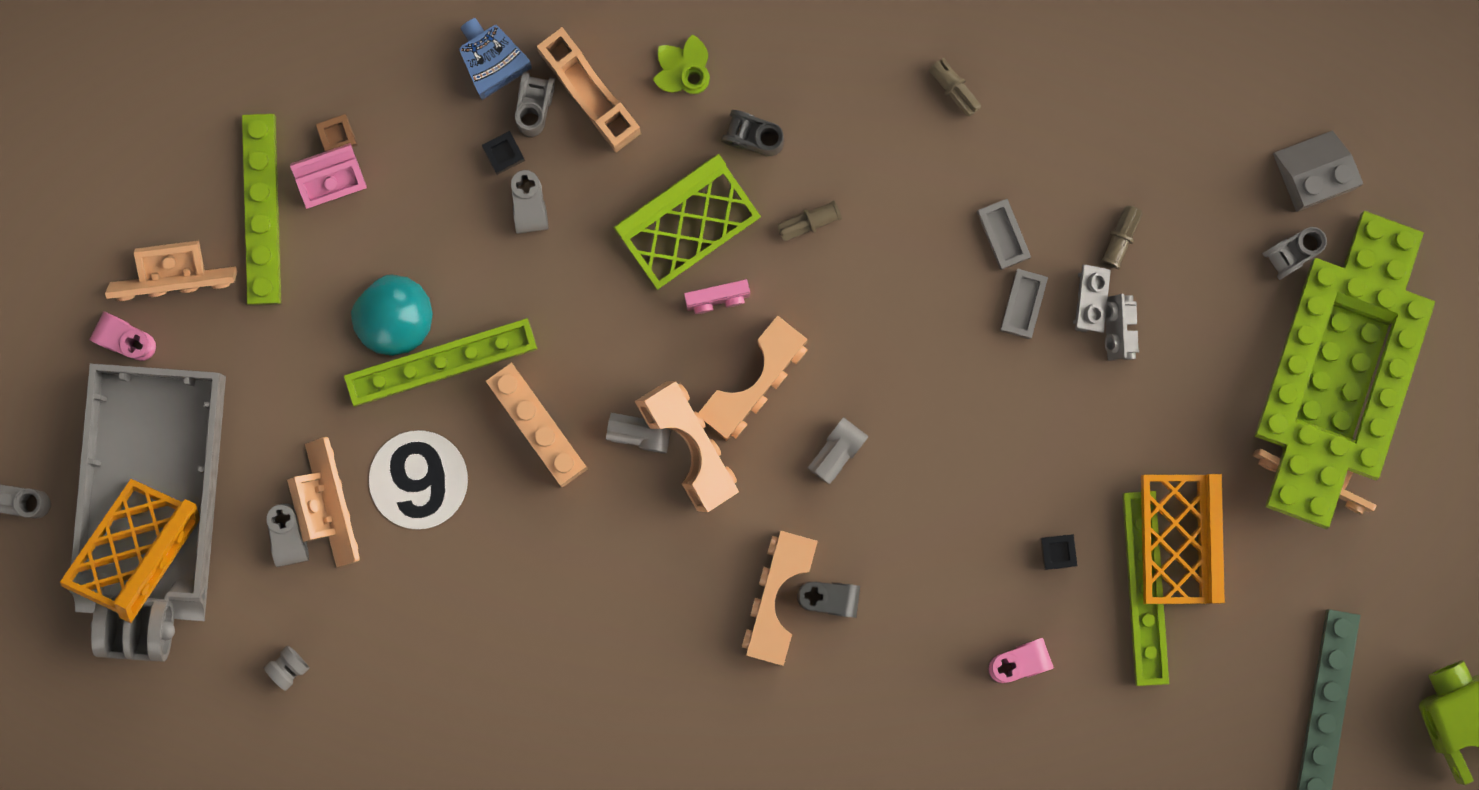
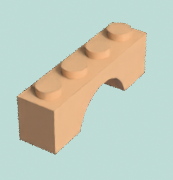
(588, 90)
(779, 347)
(536, 425)
(708, 479)
(791, 556)

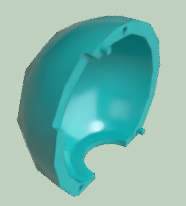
(392, 315)

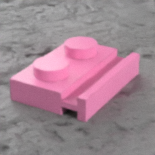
(328, 175)
(730, 294)

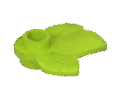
(680, 64)

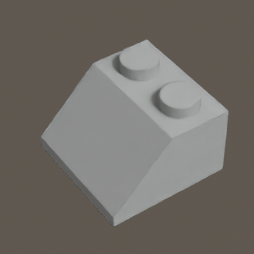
(1317, 170)

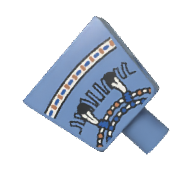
(491, 58)

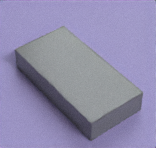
(1003, 234)
(1024, 303)

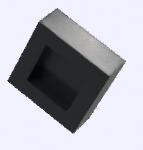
(503, 152)
(1058, 552)

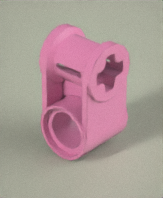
(119, 337)
(1025, 662)

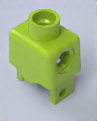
(1453, 716)

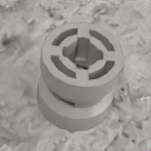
(283, 674)

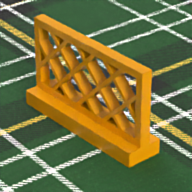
(1209, 544)
(157, 555)

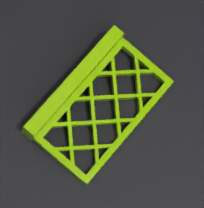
(671, 198)

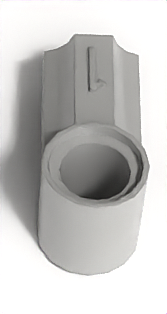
(636, 432)
(841, 445)
(14, 501)

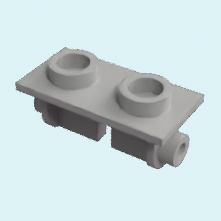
(1092, 299)
(1119, 341)

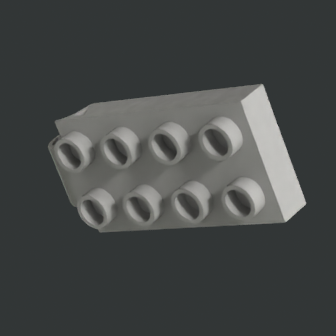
(166, 435)

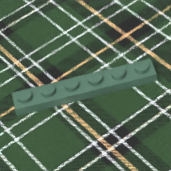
(1328, 701)

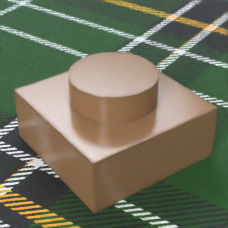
(336, 132)

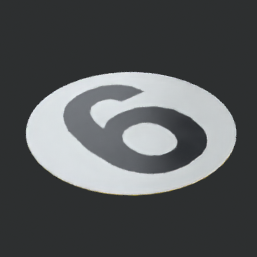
(418, 479)

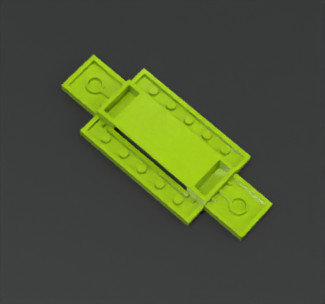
(1331, 365)

